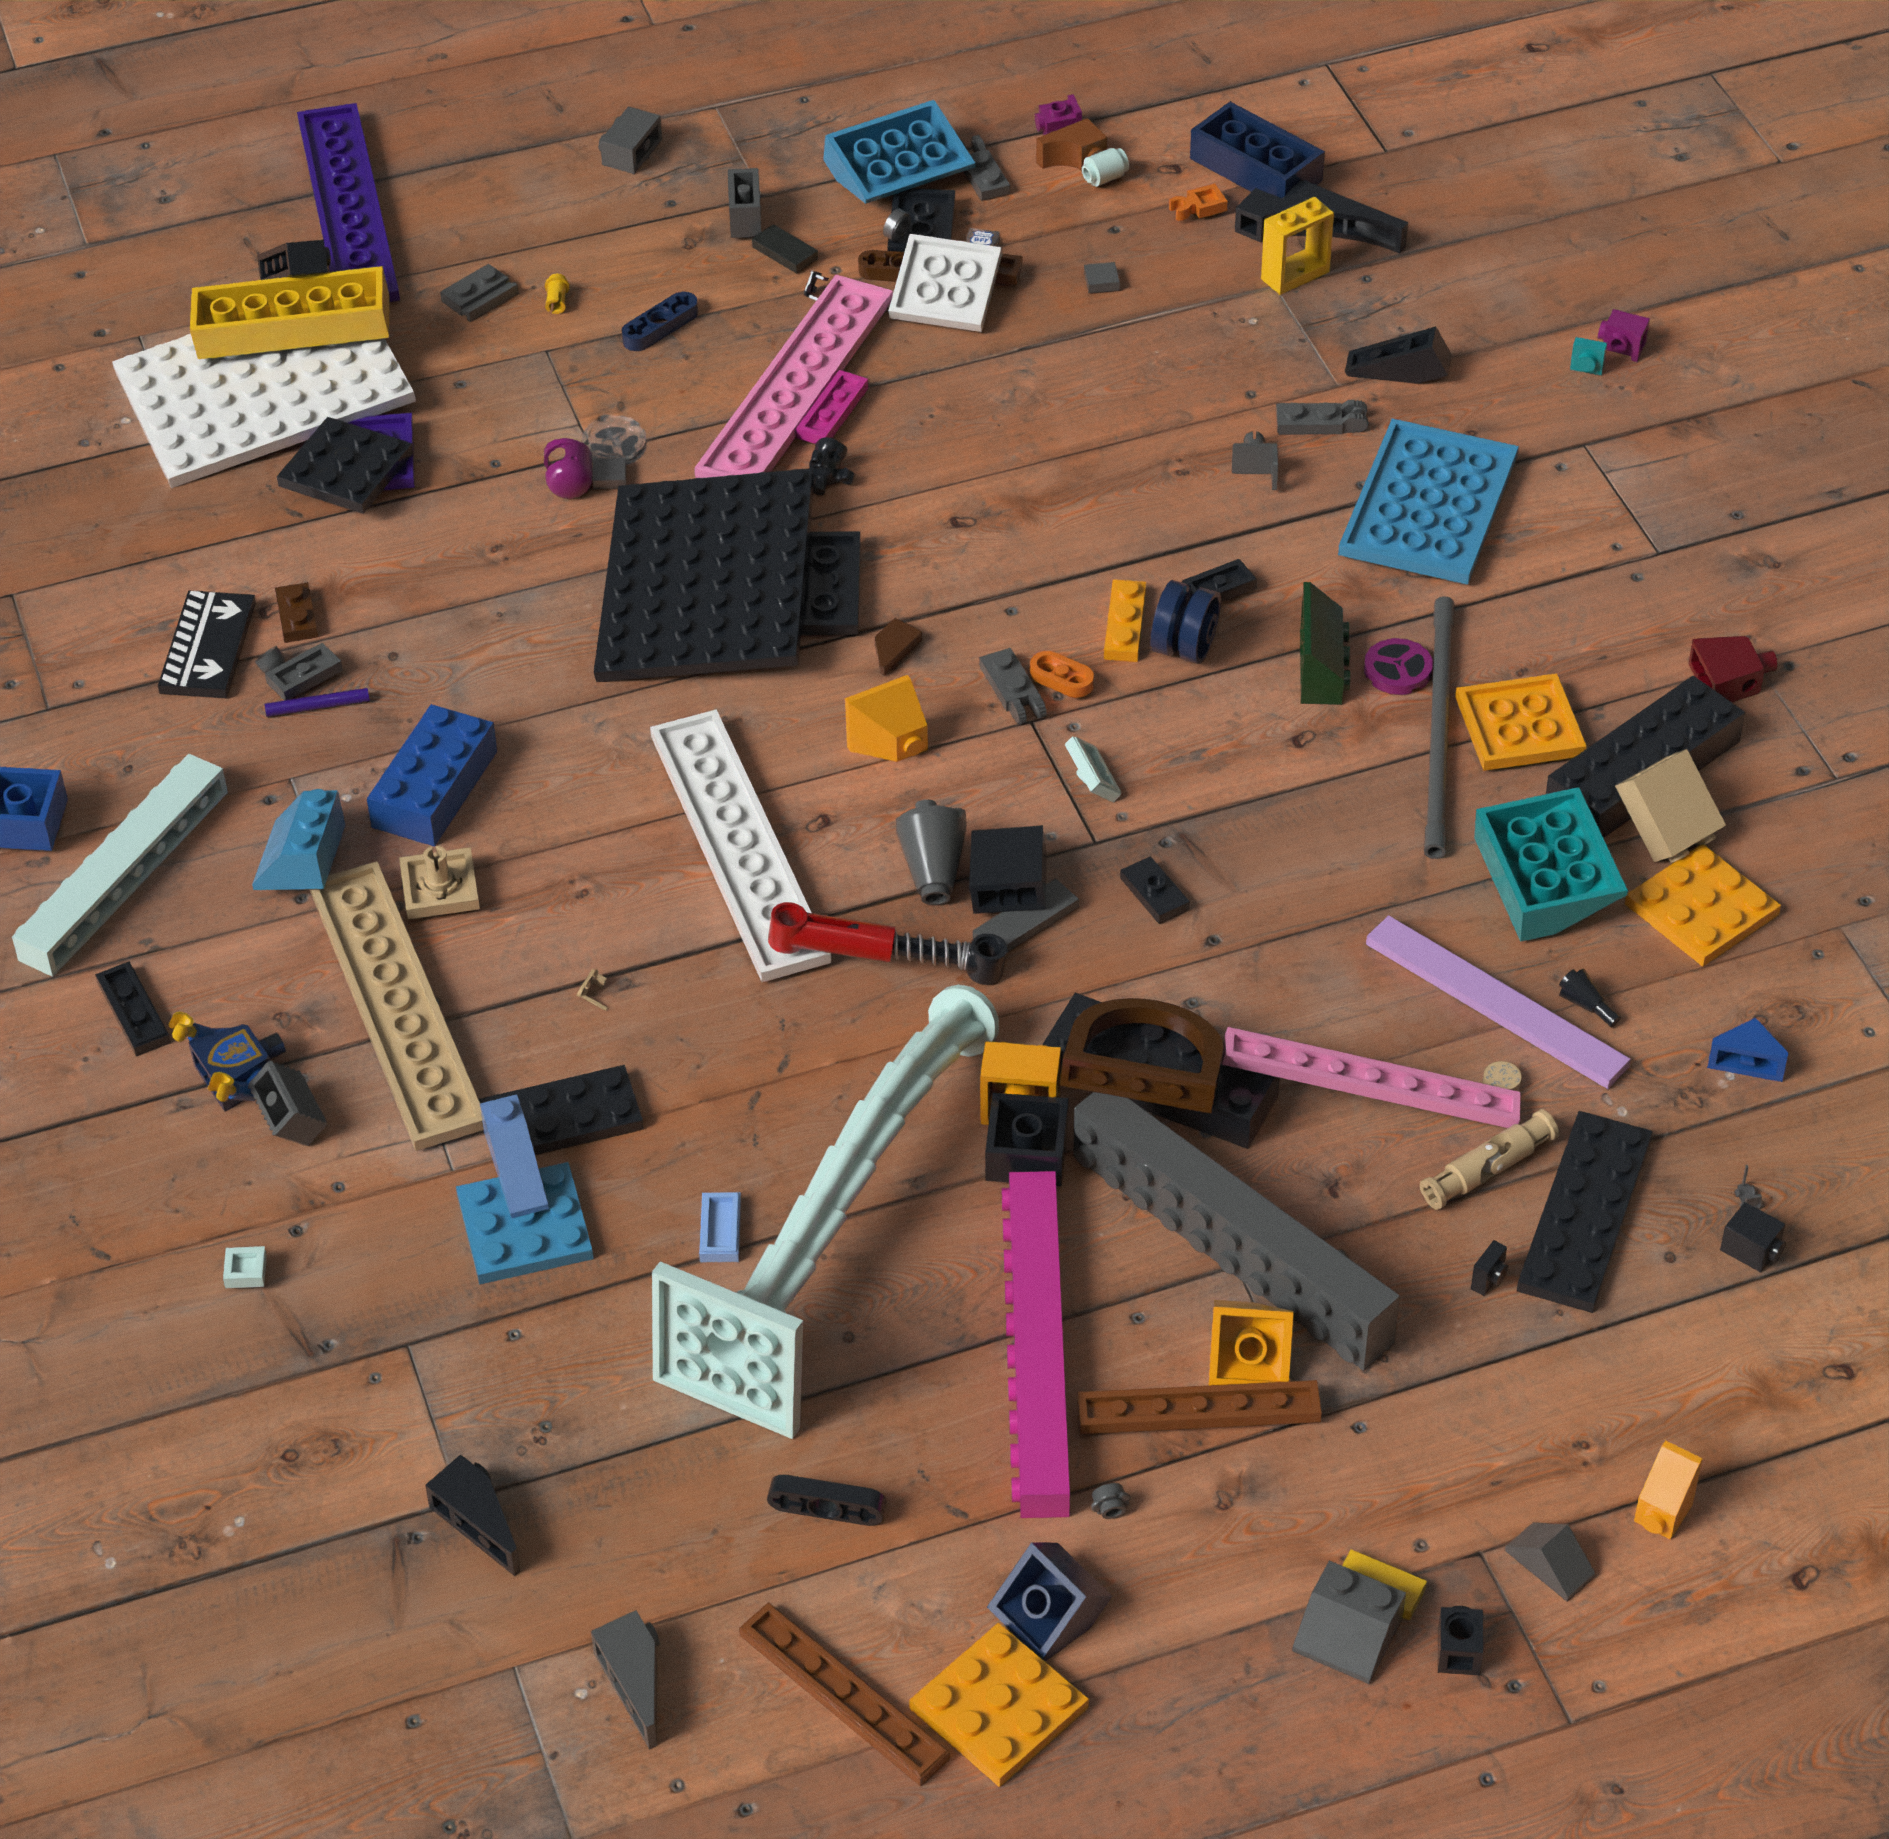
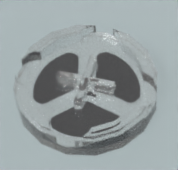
(616, 438)

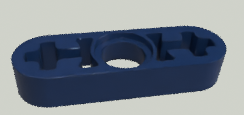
(643, 332)

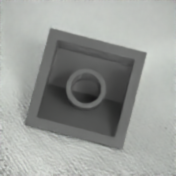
(1349, 1622)

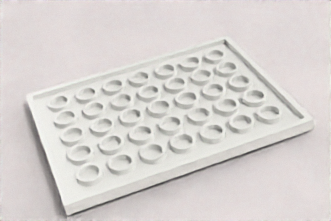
(249, 405)

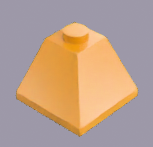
(886, 721)
(1249, 1343)

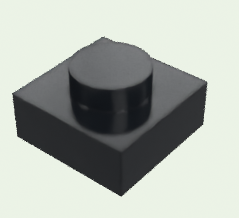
(1489, 1268)

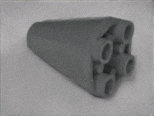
(932, 848)

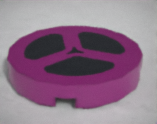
(1398, 666)

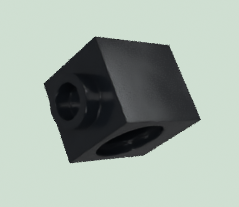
(1456, 1654)

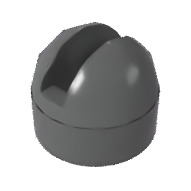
(270, 659)

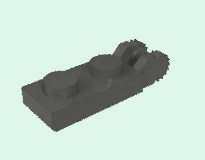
(986, 175)
(1321, 418)
(1012, 684)

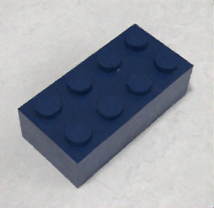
(1254, 151)

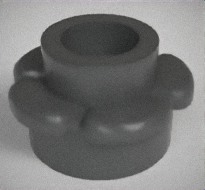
(1110, 1500)

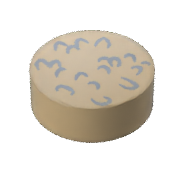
(1502, 1075)

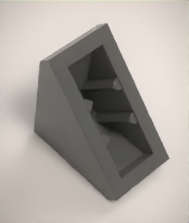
(1553, 1557)

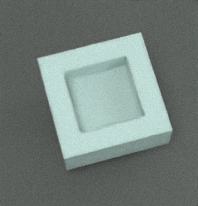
(244, 1267)

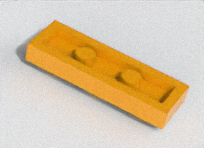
(1125, 620)

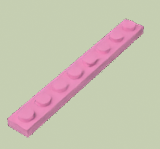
(1370, 1078)

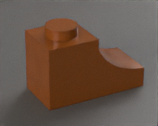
(1070, 145)

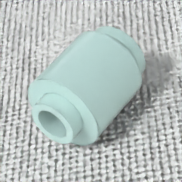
(1105, 166)

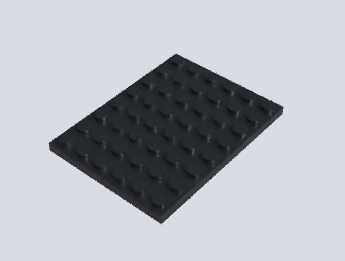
(706, 576)

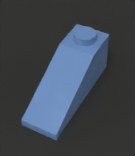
(513, 1156)

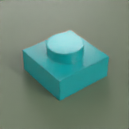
(1588, 356)

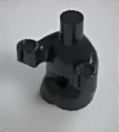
(826, 463)

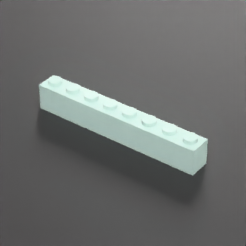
(119, 865)

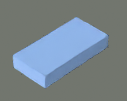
(720, 1227)

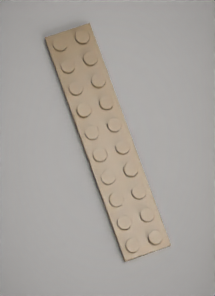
(398, 1007)

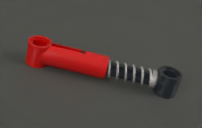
(796, 929)

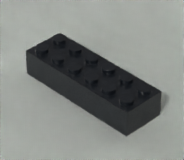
(1682, 719)
(1241, 1095)

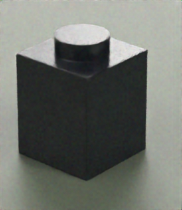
(1753, 1237)

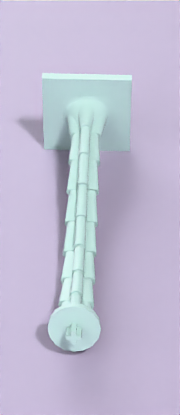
(743, 1345)

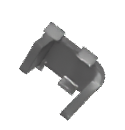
(1747, 1193)

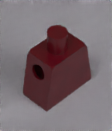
(1730, 665)

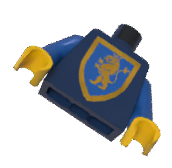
(226, 1056)

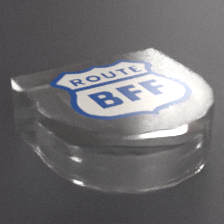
(983, 237)

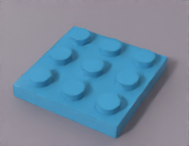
(528, 1243)

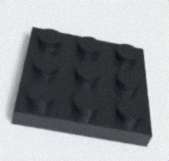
(345, 465)

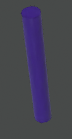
(317, 702)

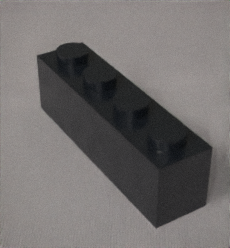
(294, 260)

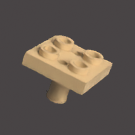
(439, 876)

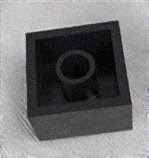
(1026, 1136)

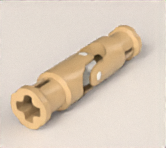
(1486, 1160)

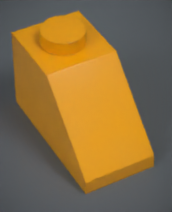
(1668, 1490)

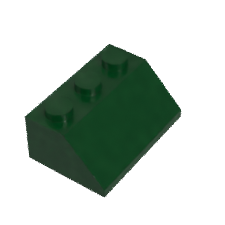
(1322, 649)

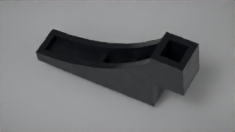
(1350, 221)

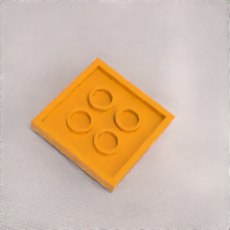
(1520, 721)
(1702, 905)
(999, 1704)

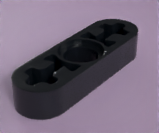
(844, 1502)

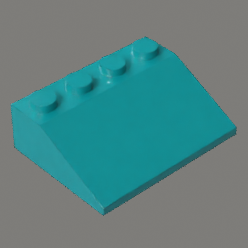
(1547, 861)

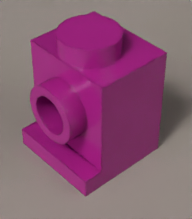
(1057, 115)
(1625, 333)

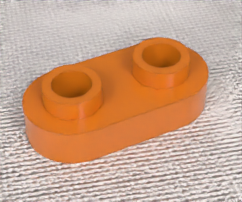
(1061, 674)

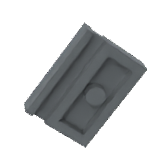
(479, 292)

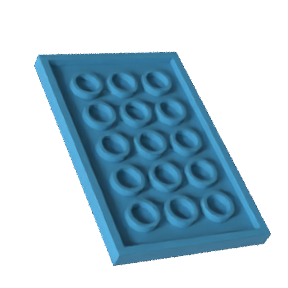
(1429, 501)

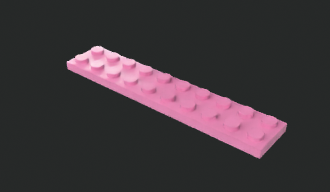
(795, 379)

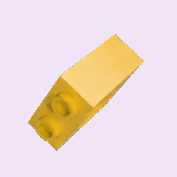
(1282, 271)

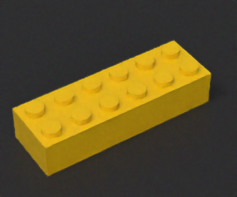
(289, 312)

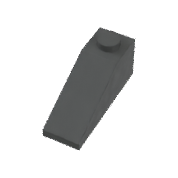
(630, 1662)

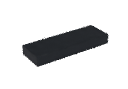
(133, 1008)

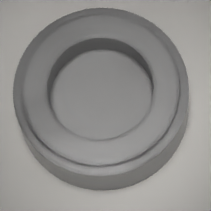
(897, 225)

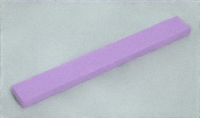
(1498, 1002)

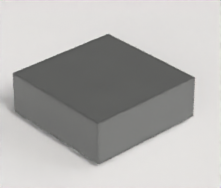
(1101, 277)

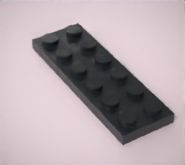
(1584, 1211)

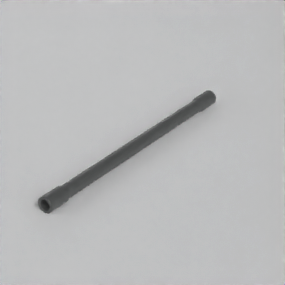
(1435, 829)

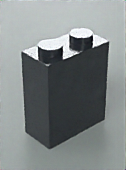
(1008, 869)

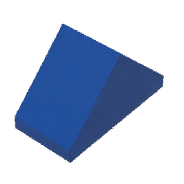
(1749, 1052)

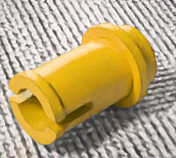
(556, 288)

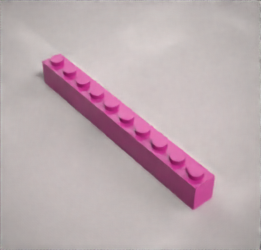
(1037, 1346)

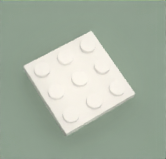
(945, 282)

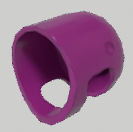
(572, 474)

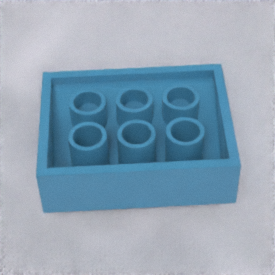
(896, 152)

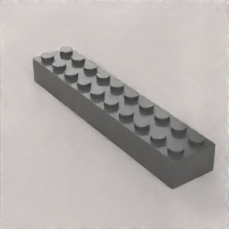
(1236, 1227)

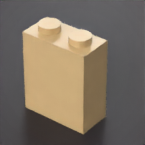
(1671, 807)

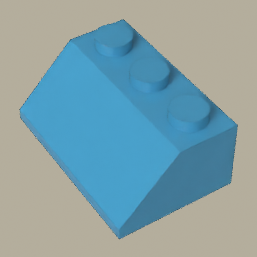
(302, 843)

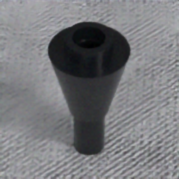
(1582, 991)

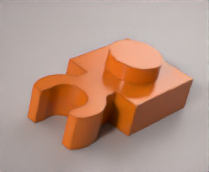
(1203, 201)

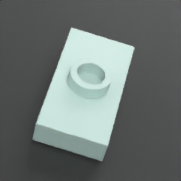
(1092, 769)

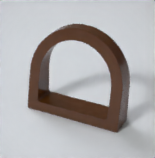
(1137, 1079)

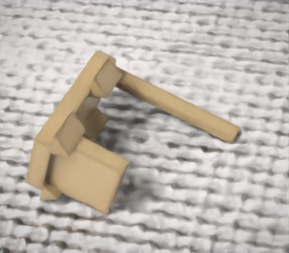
(597, 979)

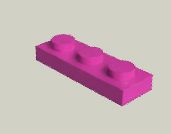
(832, 407)

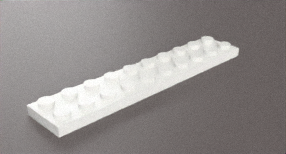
(733, 836)

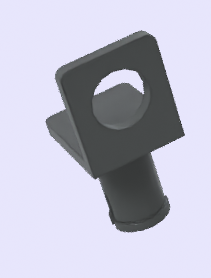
(1255, 457)

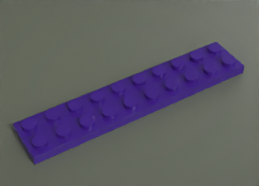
(345, 191)

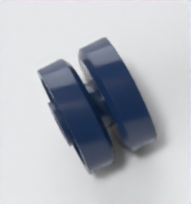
(1185, 621)

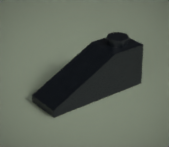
(1402, 359)
(468, 1502)

